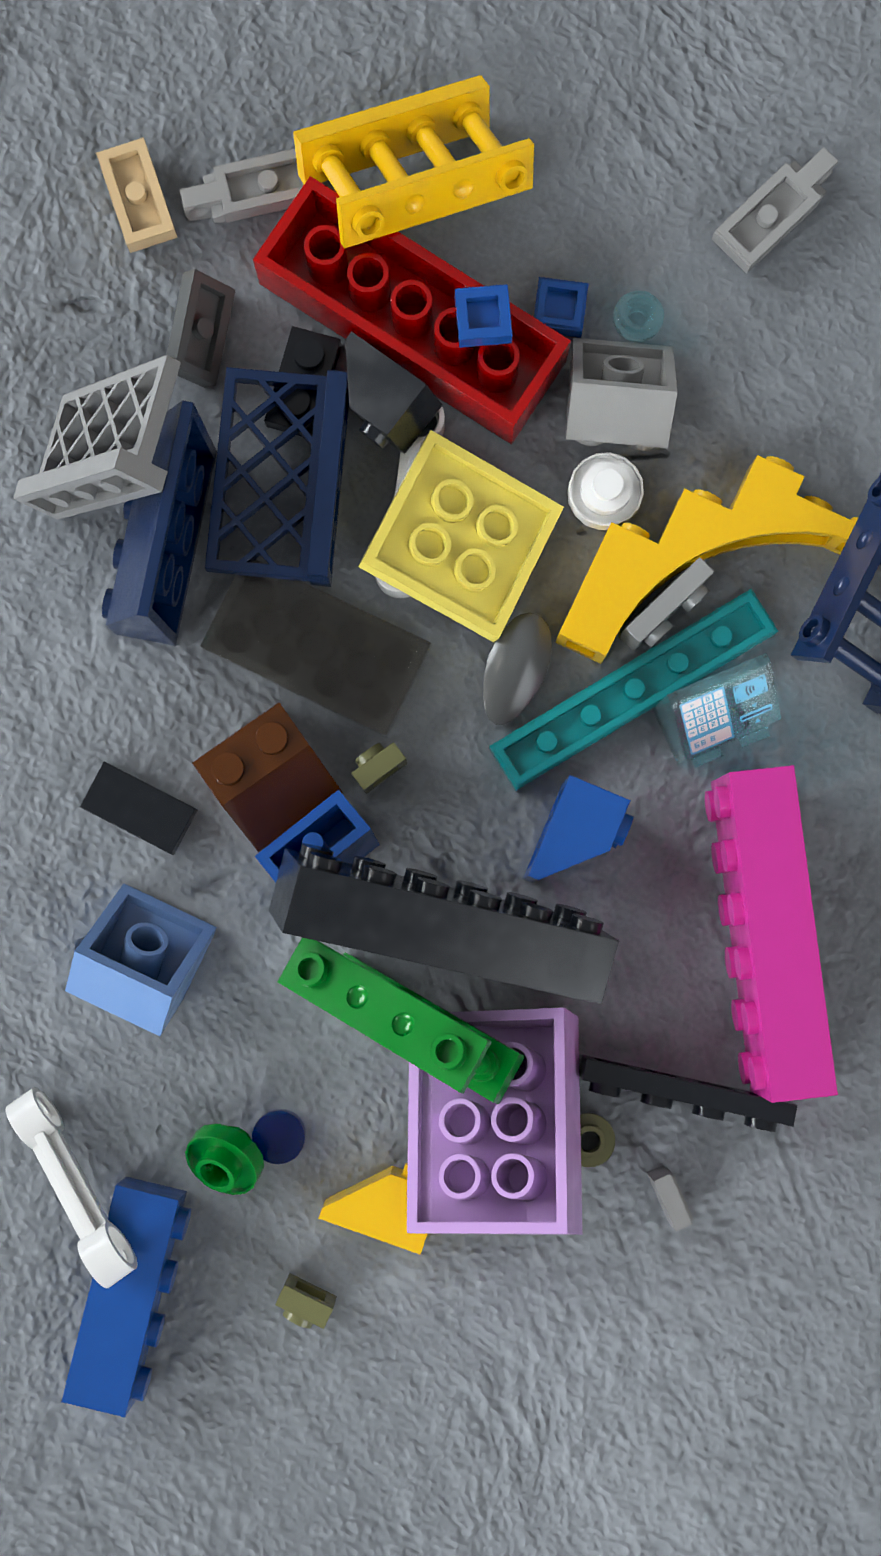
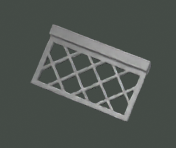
(92, 442)

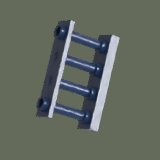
(844, 595)

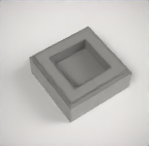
(670, 1198)

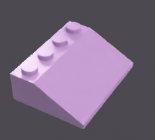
(506, 1162)

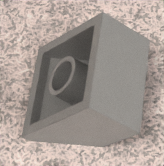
(621, 394)

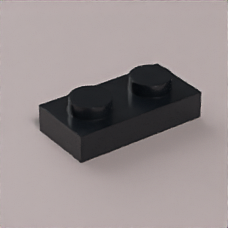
(304, 354)

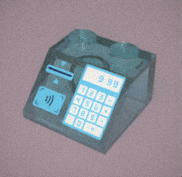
(719, 711)

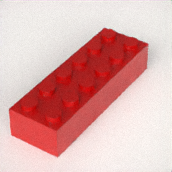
(406, 309)

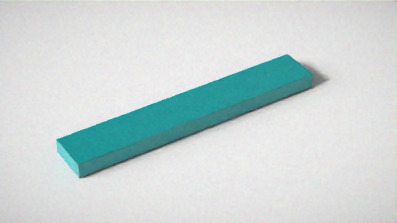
(633, 689)

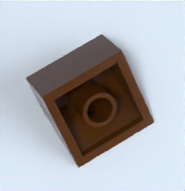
(266, 776)

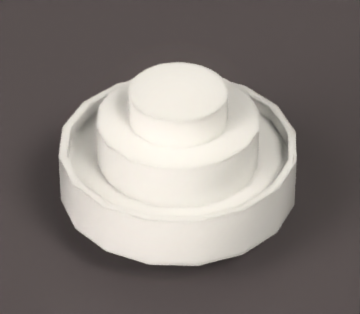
(605, 490)

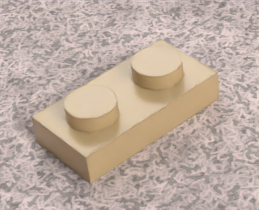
(136, 195)

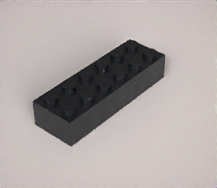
(442, 925)

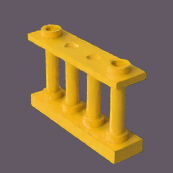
(406, 128)

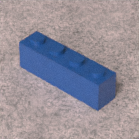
(123, 1319)

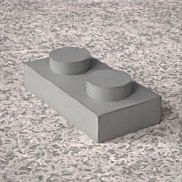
(684, 592)

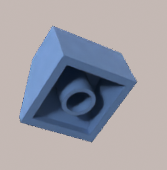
(139, 959)

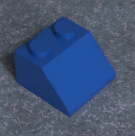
(579, 827)

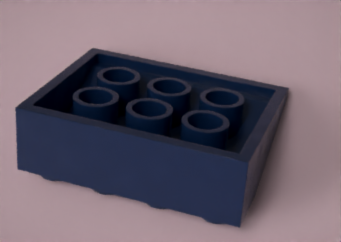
(162, 534)

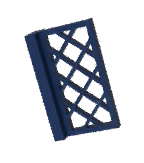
(324, 474)

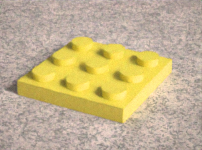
(461, 536)

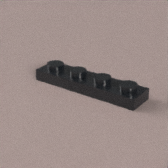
(707, 1098)

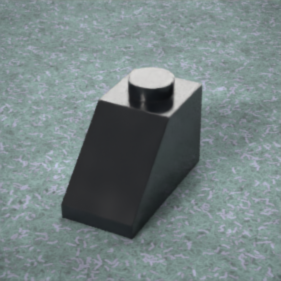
(386, 396)

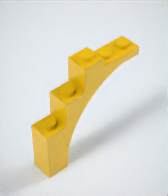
(633, 566)

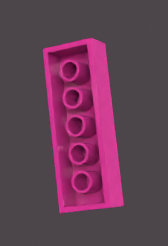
(771, 935)

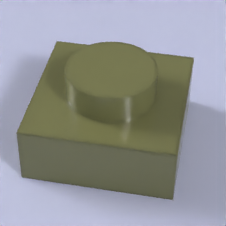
(378, 765)
(305, 1303)

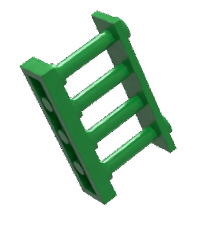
(401, 1020)

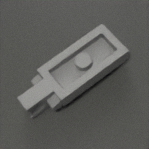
(244, 188)
(774, 210)

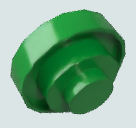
(224, 1158)

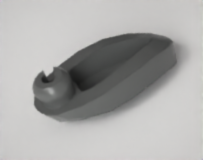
(516, 667)

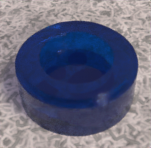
(279, 1136)

